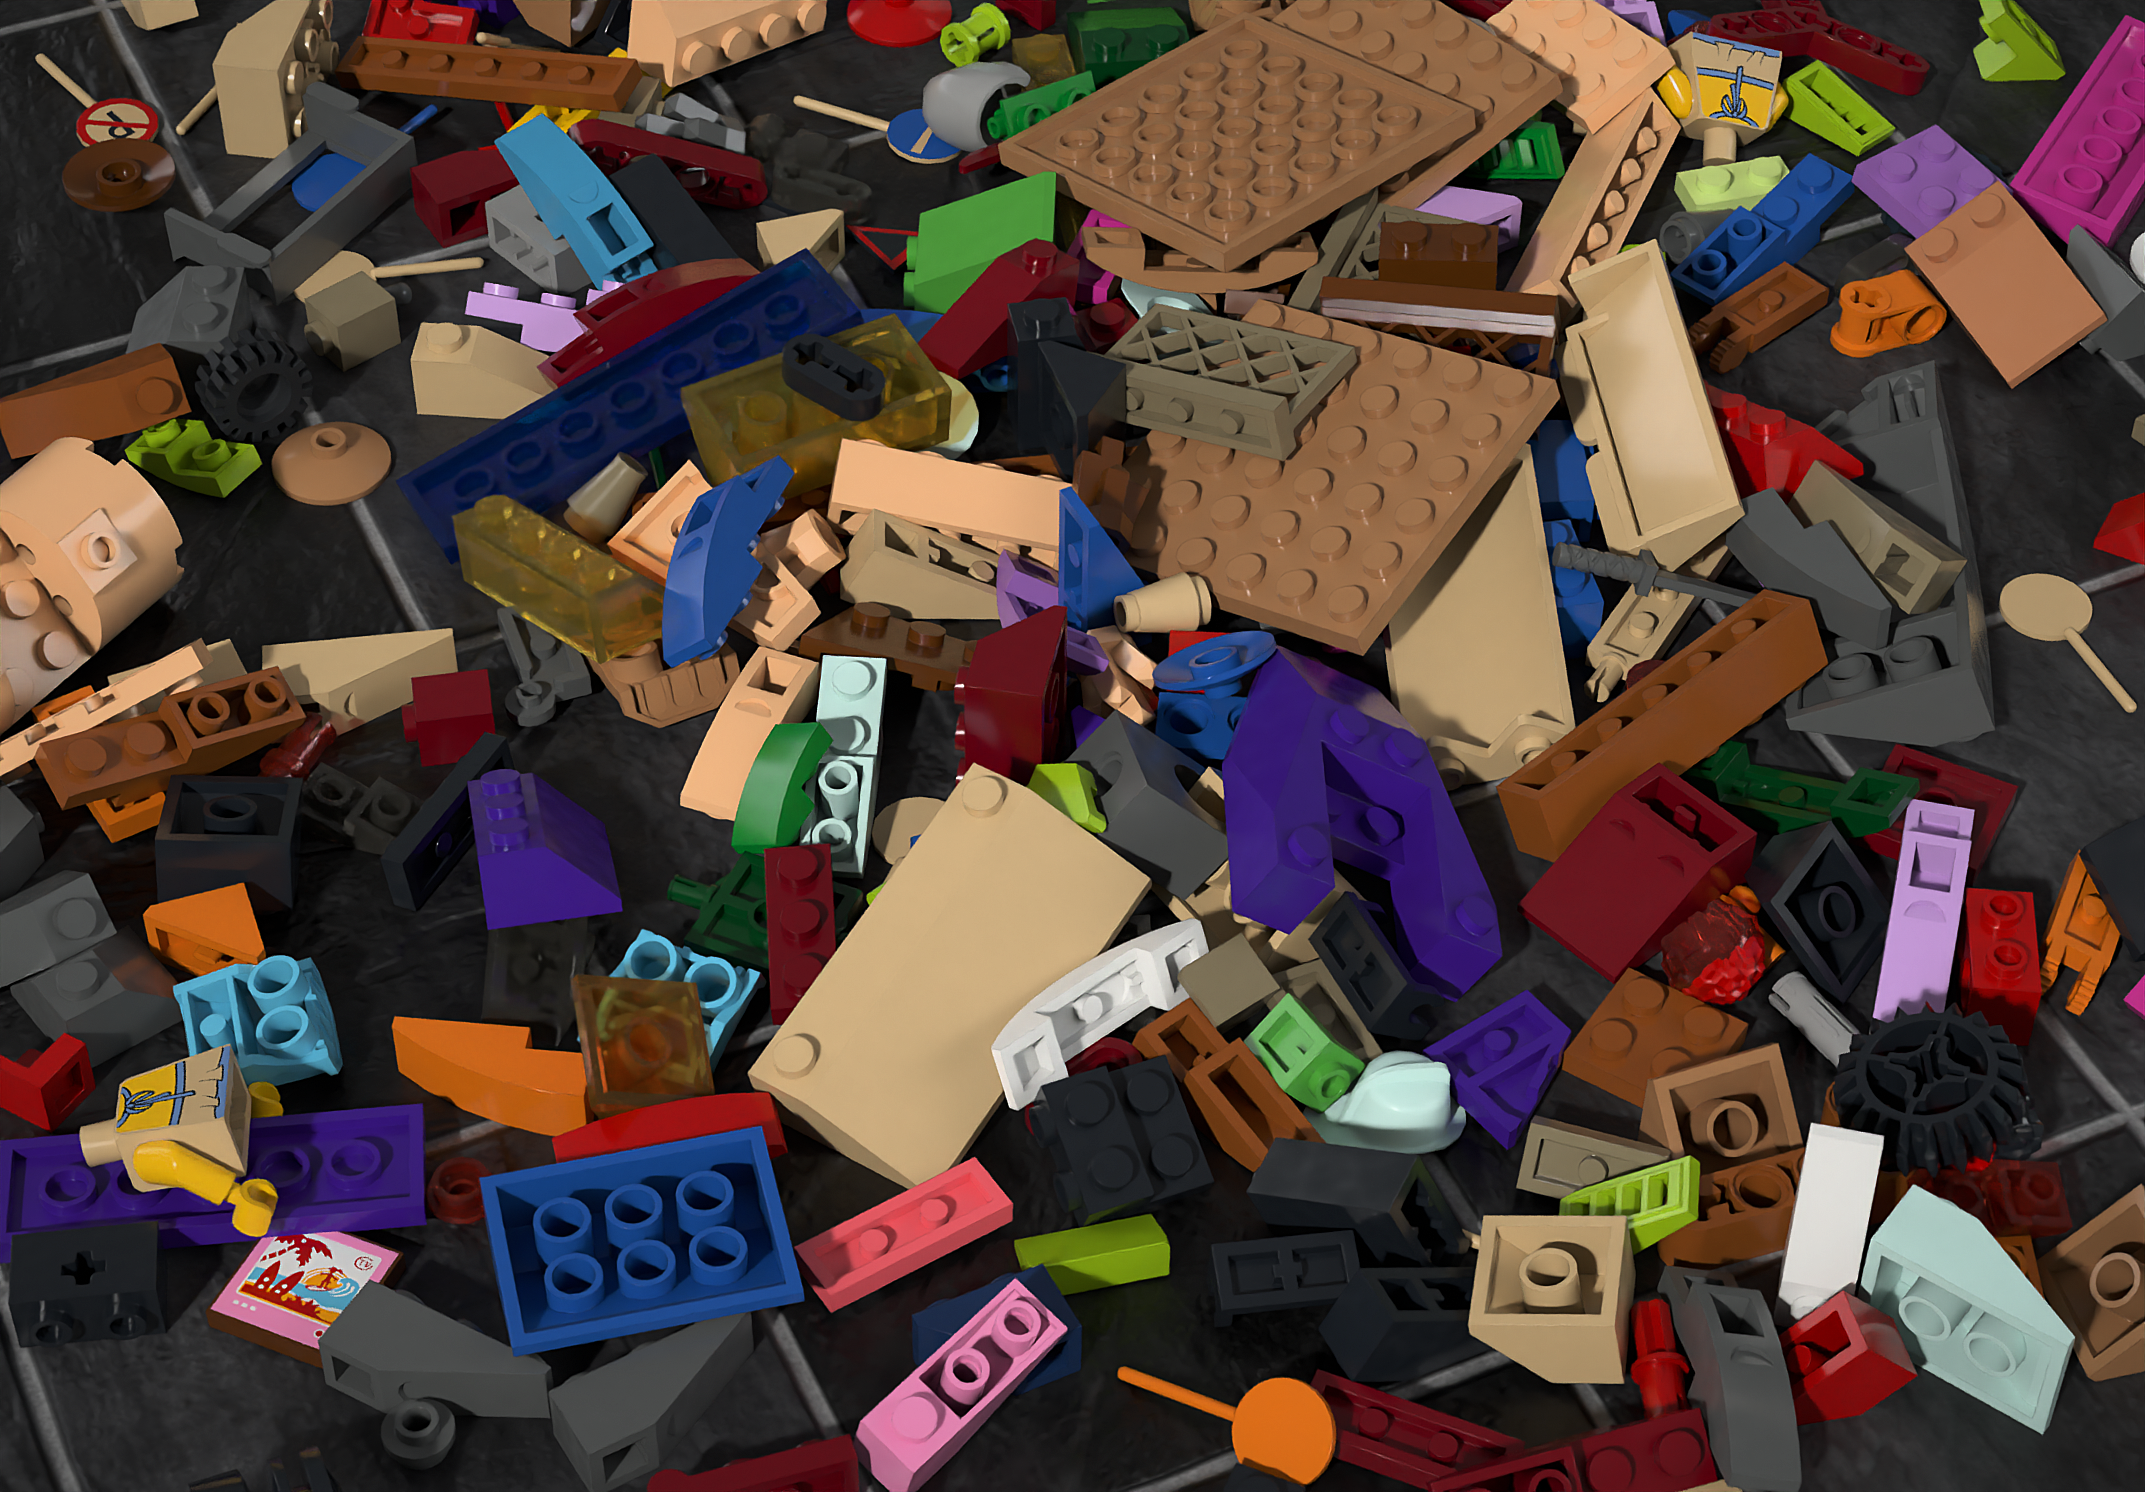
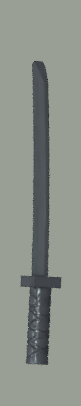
(1645, 574)

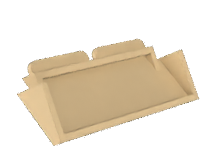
(1642, 399)

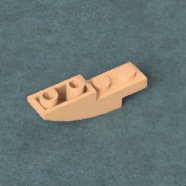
(767, 692)

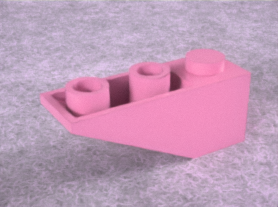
(956, 1390)

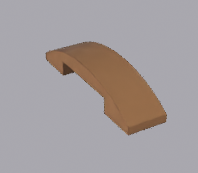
(1125, 255)

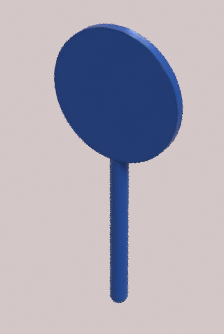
(333, 171)

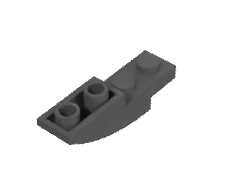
(1737, 1378)

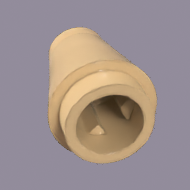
(1163, 606)

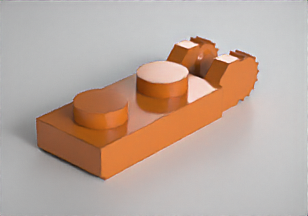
(2078, 936)

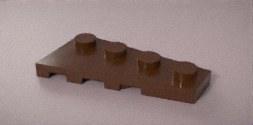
(909, 647)

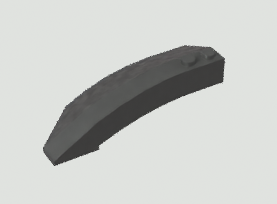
(1936, 666)

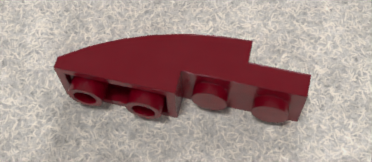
(639, 311)
(1640, 1456)

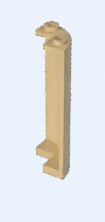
(1481, 642)

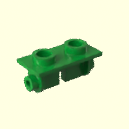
(1038, 104)

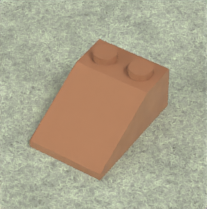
(2005, 284)

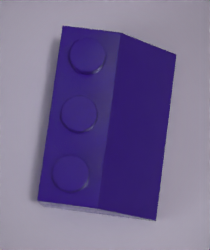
(538, 852)

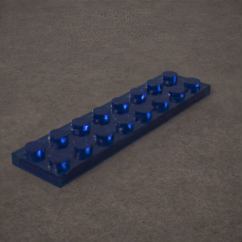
(626, 401)

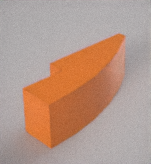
(495, 1073)

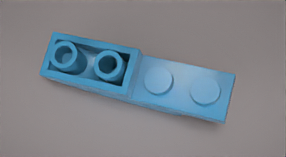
(577, 202)

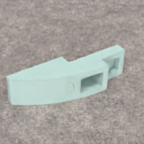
(849, 770)

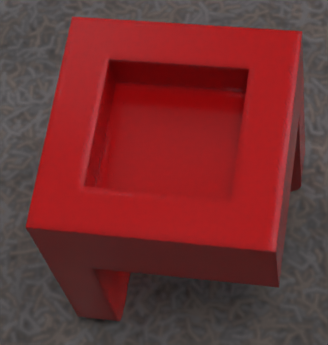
(47, 1084)

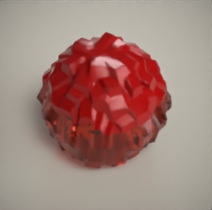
(1715, 954)

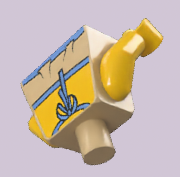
(1722, 93)
(191, 1132)

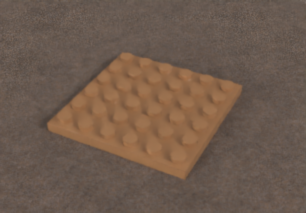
(1237, 140)
(1361, 501)

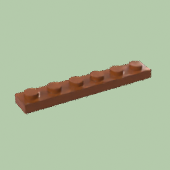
(489, 73)

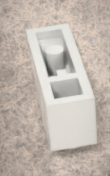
(1827, 1220)

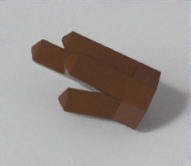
(1108, 491)

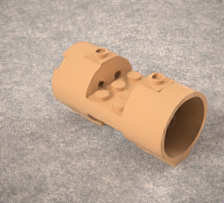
(77, 565)

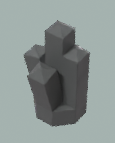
(696, 124)

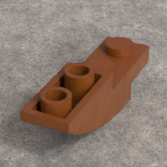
(186, 736)

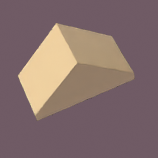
(817, 231)

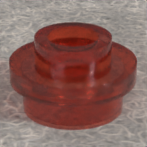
(453, 1179)

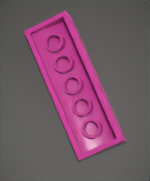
(2094, 151)

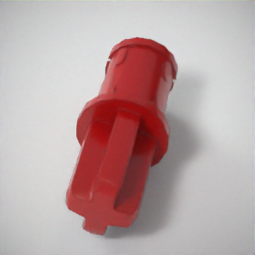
(1659, 1367)

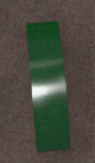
(1793, 801)

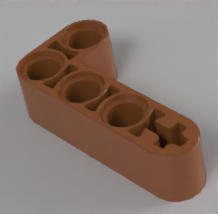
(1750, 1207)

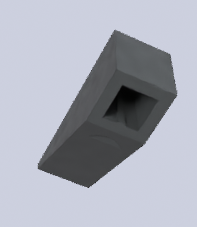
(398, 1350)
(643, 1405)

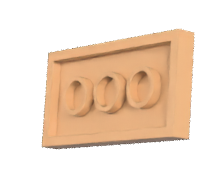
(1591, 50)

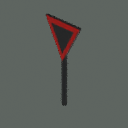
(885, 245)

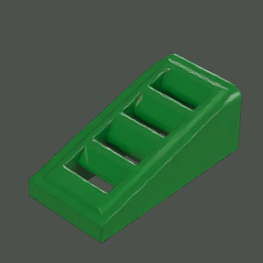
(1514, 156)

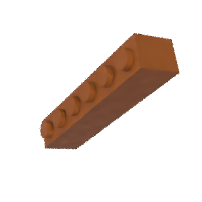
(1666, 718)

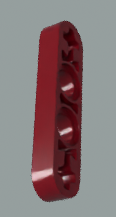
(727, 177)

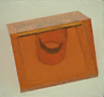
(640, 1042)

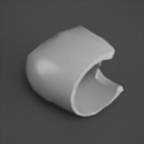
(964, 99)

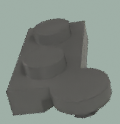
(546, 668)

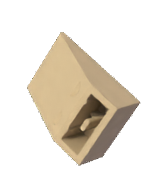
(266, 72)

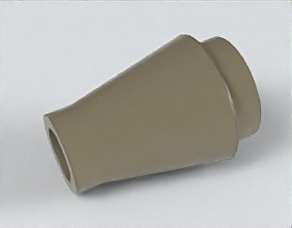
(603, 501)

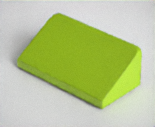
(1099, 1254)

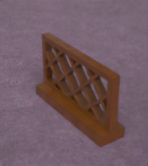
(1449, 315)

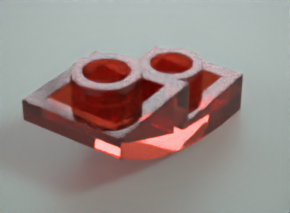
(2006, 1196)

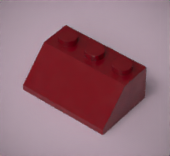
(1015, 698)

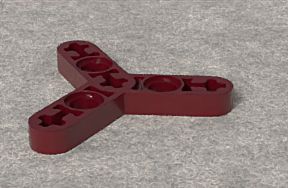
(1805, 29)

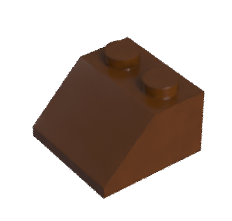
(1439, 254)

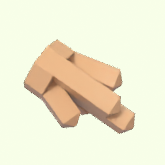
(805, 547)
(1124, 683)

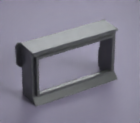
(333, 125)

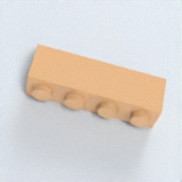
(948, 496)

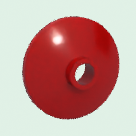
(898, 21)

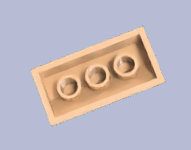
(701, 36)

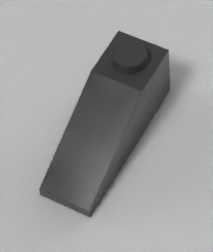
(50, 924)

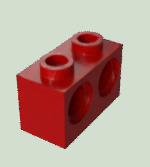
(1999, 960)

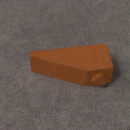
(95, 402)

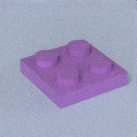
(1923, 179)

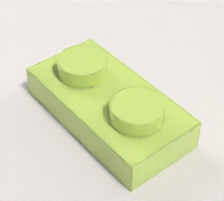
(1729, 184)

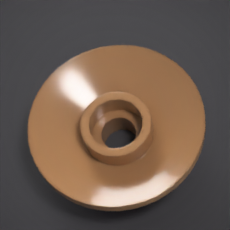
(331, 463)

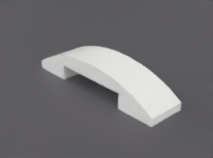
(1091, 1005)

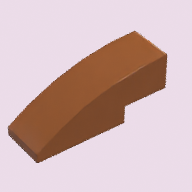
(1223, 1086)

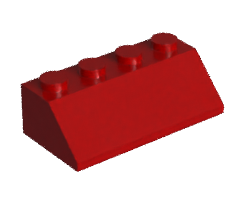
(1771, 448)

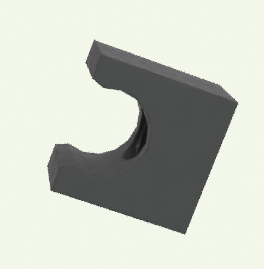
(1148, 805)

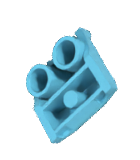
(721, 988)
(270, 1016)

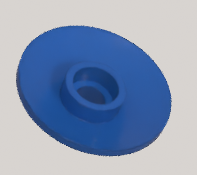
(1215, 663)

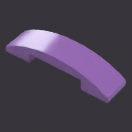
(1030, 587)

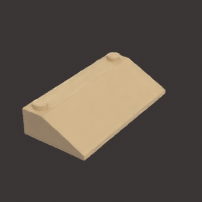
(971, 926)

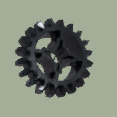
(1925, 1075)

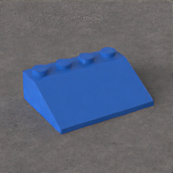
(639, 1241)

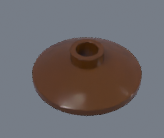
(118, 174)

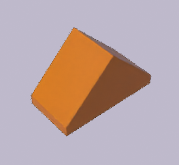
(205, 931)

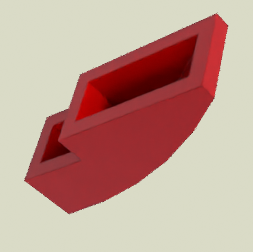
(673, 1123)

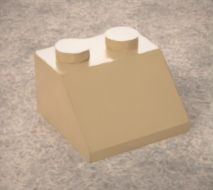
(1556, 1294)

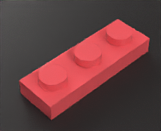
(903, 1234)

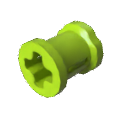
(975, 35)

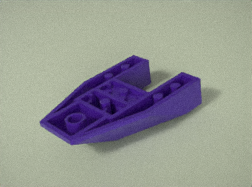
(1342, 775)

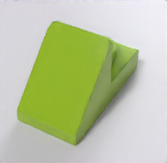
(2015, 45)

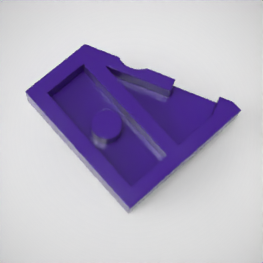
(1504, 1063)

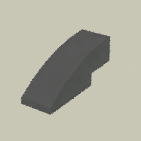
(1810, 566)

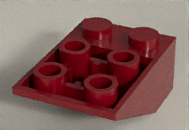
(1639, 872)

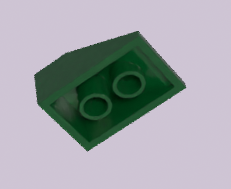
(1122, 40)

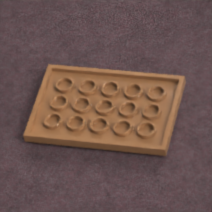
(1440, 53)

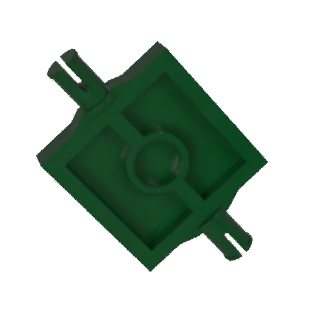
(735, 914)

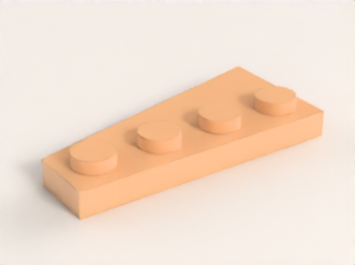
(779, 602)

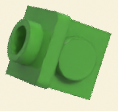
(1303, 1055)

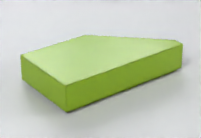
(1071, 792)

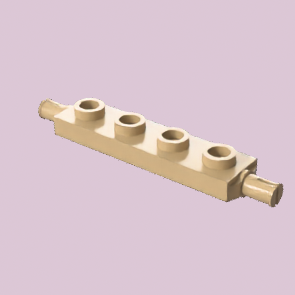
(1647, 626)

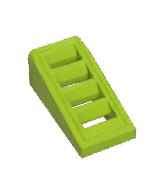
(1822, 100)
(1644, 1193)

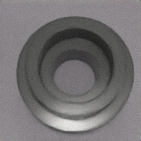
(421, 1448)

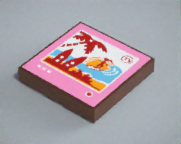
(297, 1287)

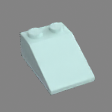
(1967, 1308)

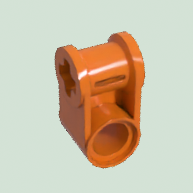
(1886, 314)

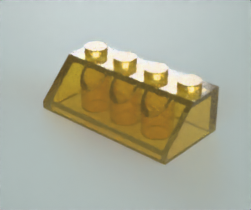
(755, 416)
(558, 578)

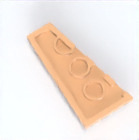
(114, 703)

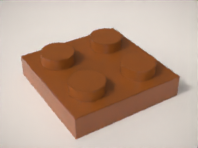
(1646, 1033)

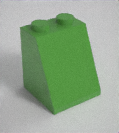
(969, 234)

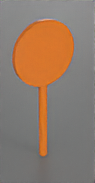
(1276, 1428)

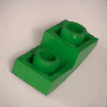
(772, 797)

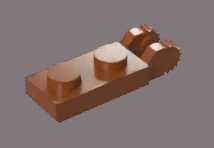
(1757, 315)

